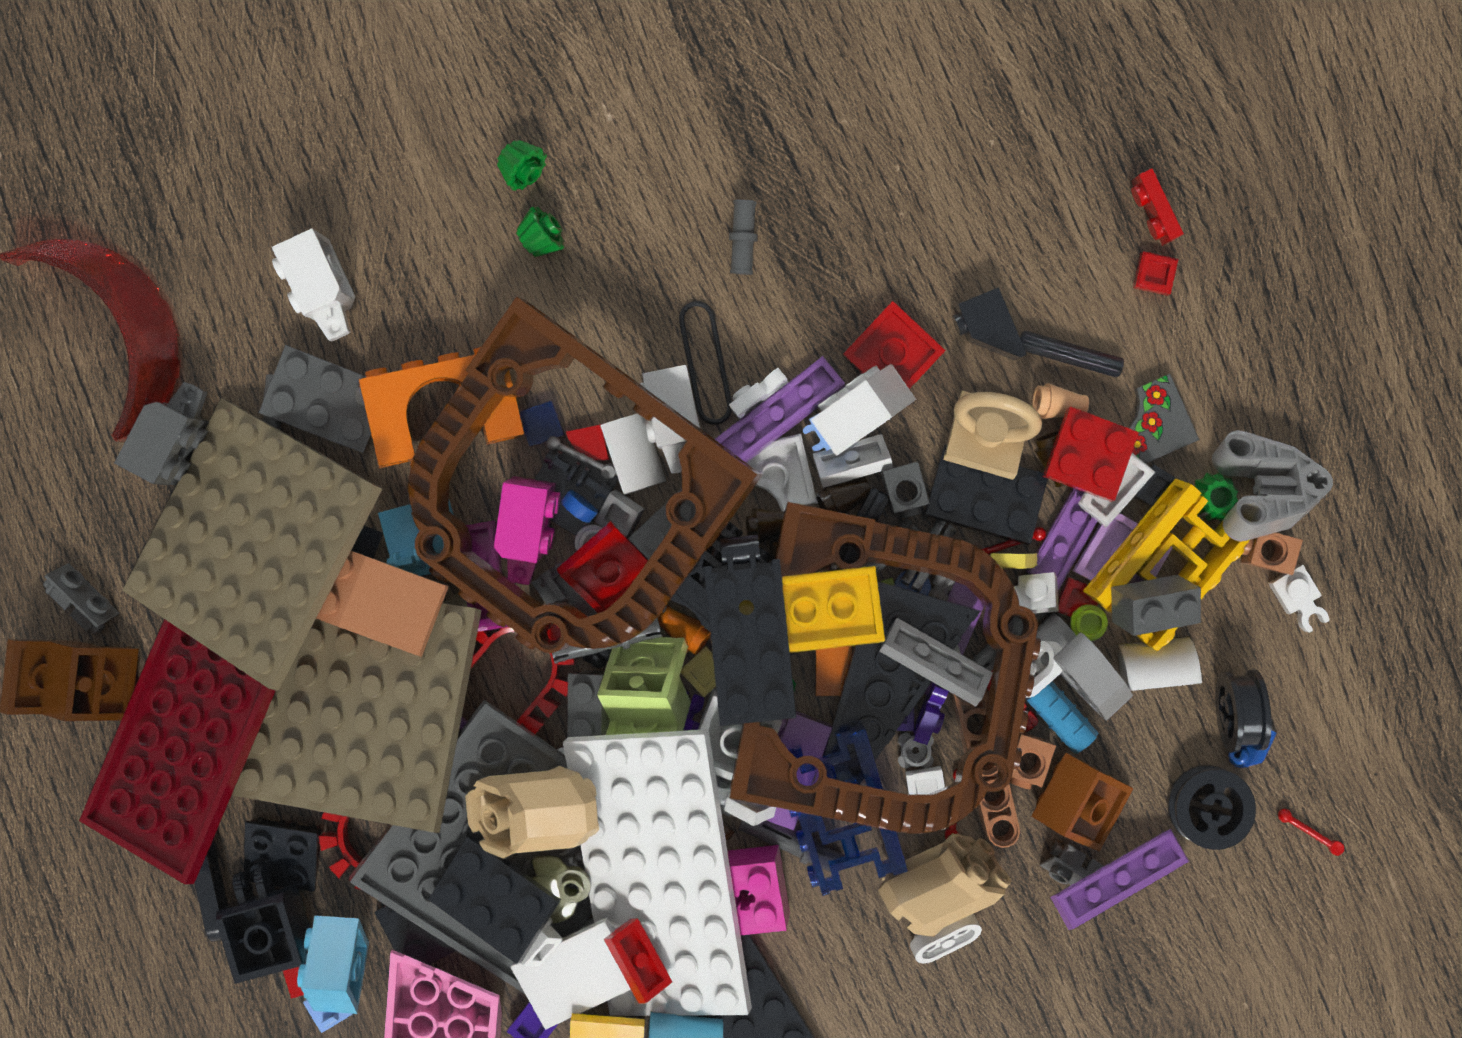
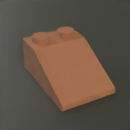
(384, 603)

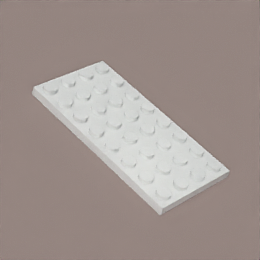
(666, 864)

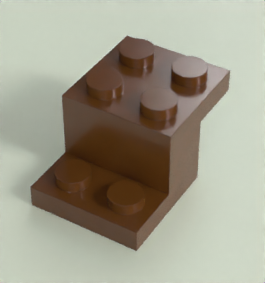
(68, 679)

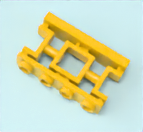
(1152, 540)

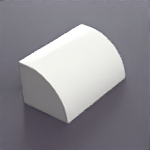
(633, 454)
(1168, 667)

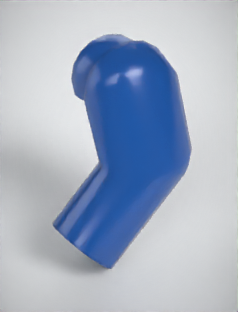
(1249, 756)

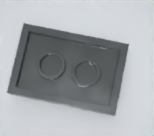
(318, 399)

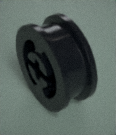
(1243, 711)
(1207, 833)

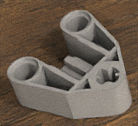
(1285, 484)
(1085, 668)

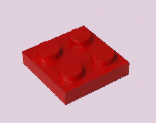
(895, 341)
(1090, 454)
(603, 567)

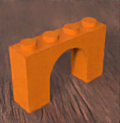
(389, 394)

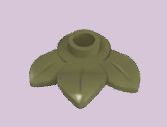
(554, 876)

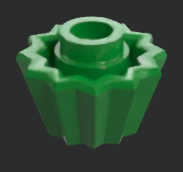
(521, 164)
(540, 233)
(1220, 496)

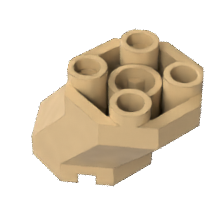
(532, 811)
(945, 884)

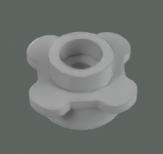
(908, 758)

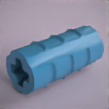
(1063, 718)

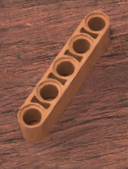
(1003, 807)

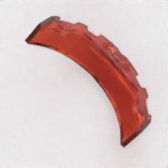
(137, 308)

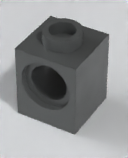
(912, 474)

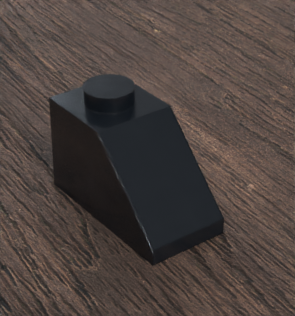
(989, 324)

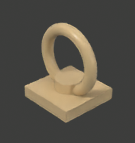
(991, 432)

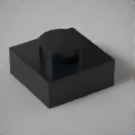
(1154, 486)

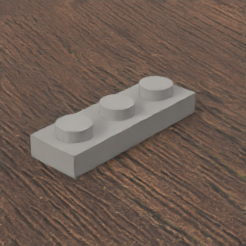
(936, 662)

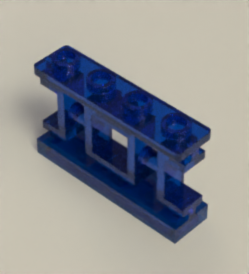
(812, 823)

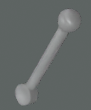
(608, 470)

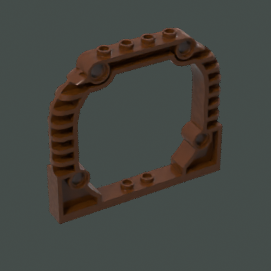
(710, 479)
(768, 771)

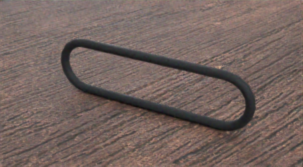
(691, 367)

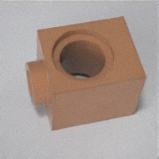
(1284, 557)
(1043, 751)

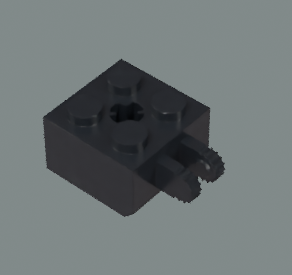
(262, 930)

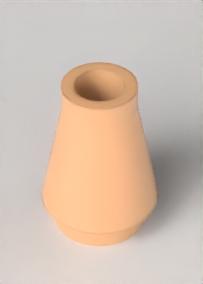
(1053, 401)

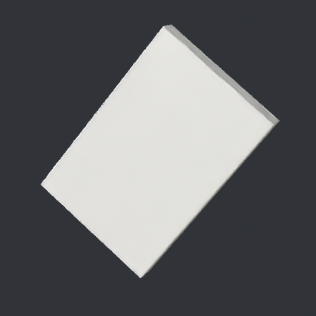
(573, 976)

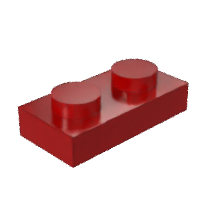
(1150, 195)
(638, 960)

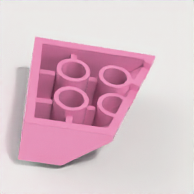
(437, 1004)

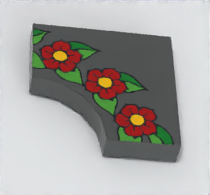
(1160, 420)

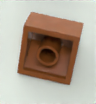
(1081, 802)

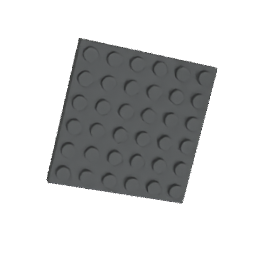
(410, 862)

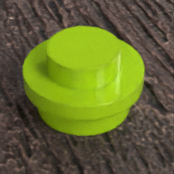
(1089, 621)

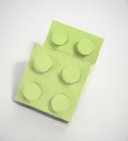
(644, 687)

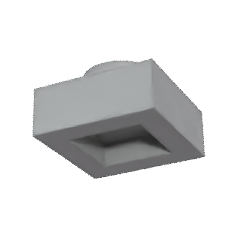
(621, 512)

